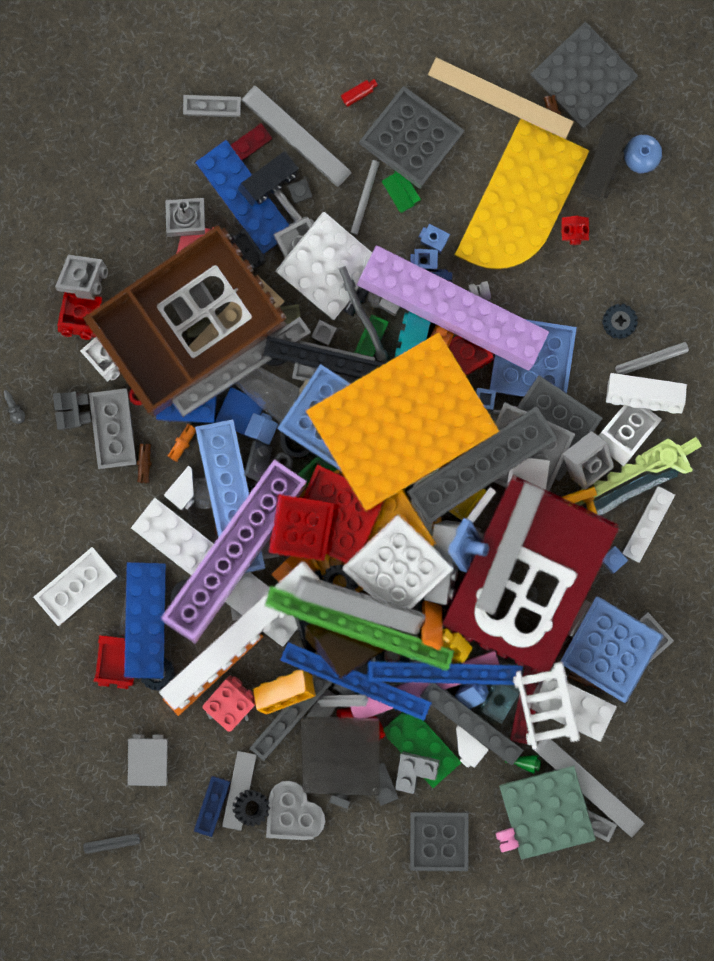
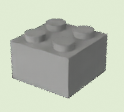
(588, 460)

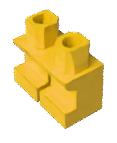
(456, 643)

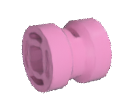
(507, 839)

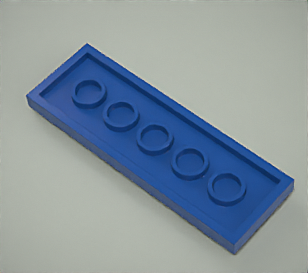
(226, 173)
(144, 620)

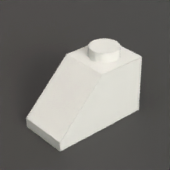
(182, 490)
(469, 748)

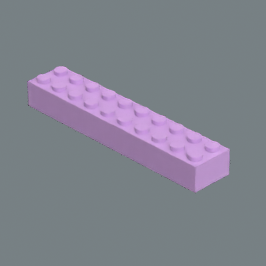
(453, 308)
(231, 553)

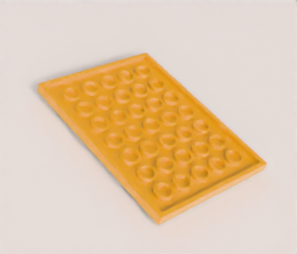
(402, 421)

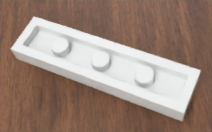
(648, 524)

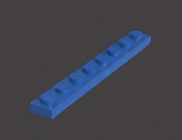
(429, 674)
(357, 682)

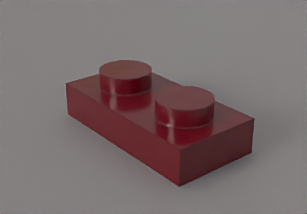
(251, 142)

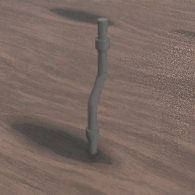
(349, 286)

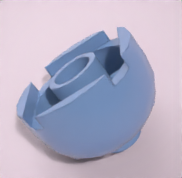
(643, 153)

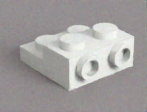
(100, 360)

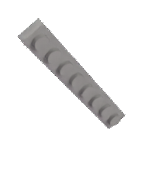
(235, 370)

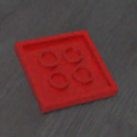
(301, 527)

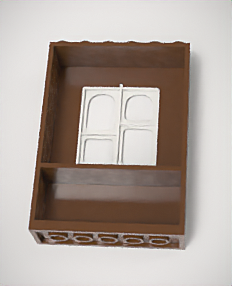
(152, 349)

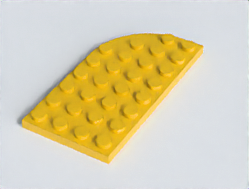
(522, 198)

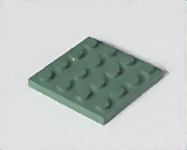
(547, 812)

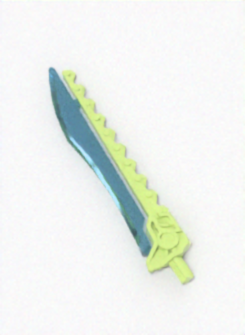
(654, 460)

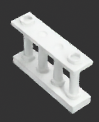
(565, 711)

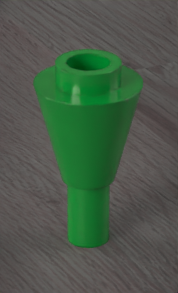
(528, 763)

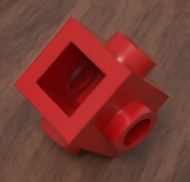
(575, 229)

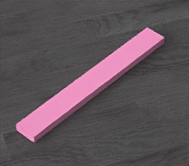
(374, 707)

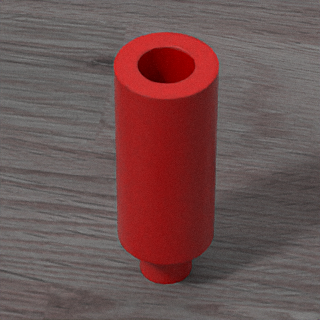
(358, 92)

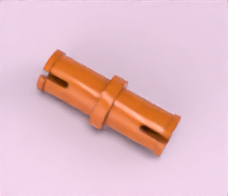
(182, 443)

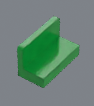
(401, 192)

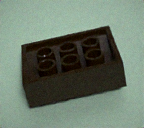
(339, 650)

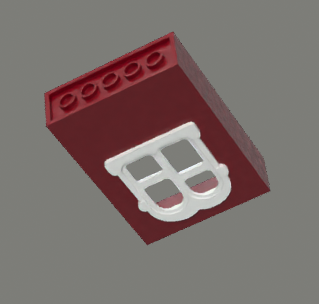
(559, 541)

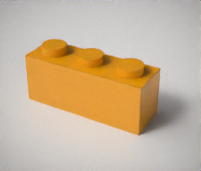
(284, 692)

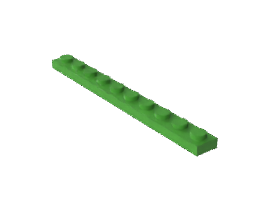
(358, 628)

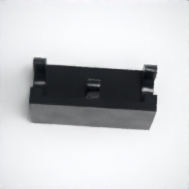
(248, 248)

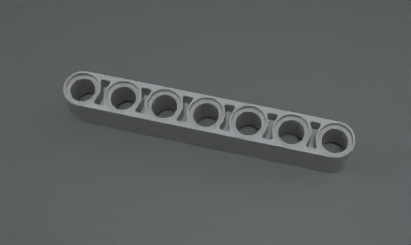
(296, 136)
(509, 548)
(359, 605)
(591, 788)

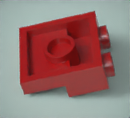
(72, 314)
(469, 355)

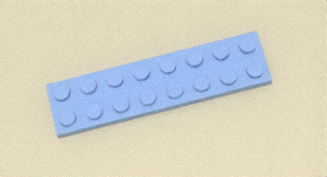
(224, 475)

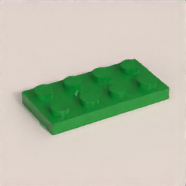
(416, 737)

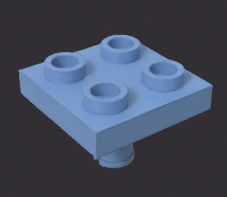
(466, 545)

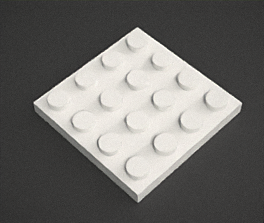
(316, 262)
(398, 565)

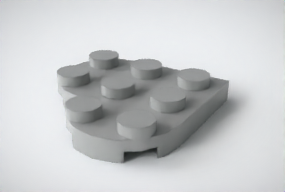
(292, 814)

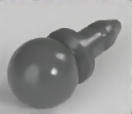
(16, 414)

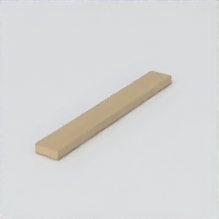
(501, 98)

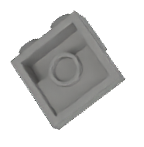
(291, 235)
(82, 276)

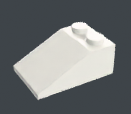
(628, 431)

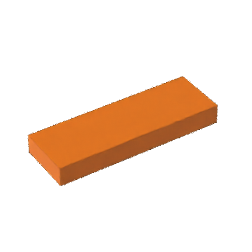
(432, 624)

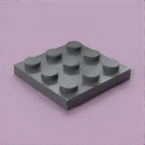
(439, 841)

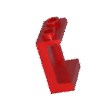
(111, 663)

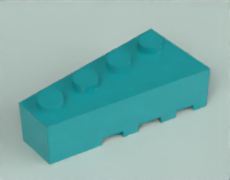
(414, 334)

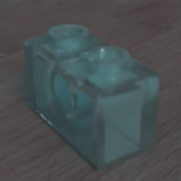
(499, 712)

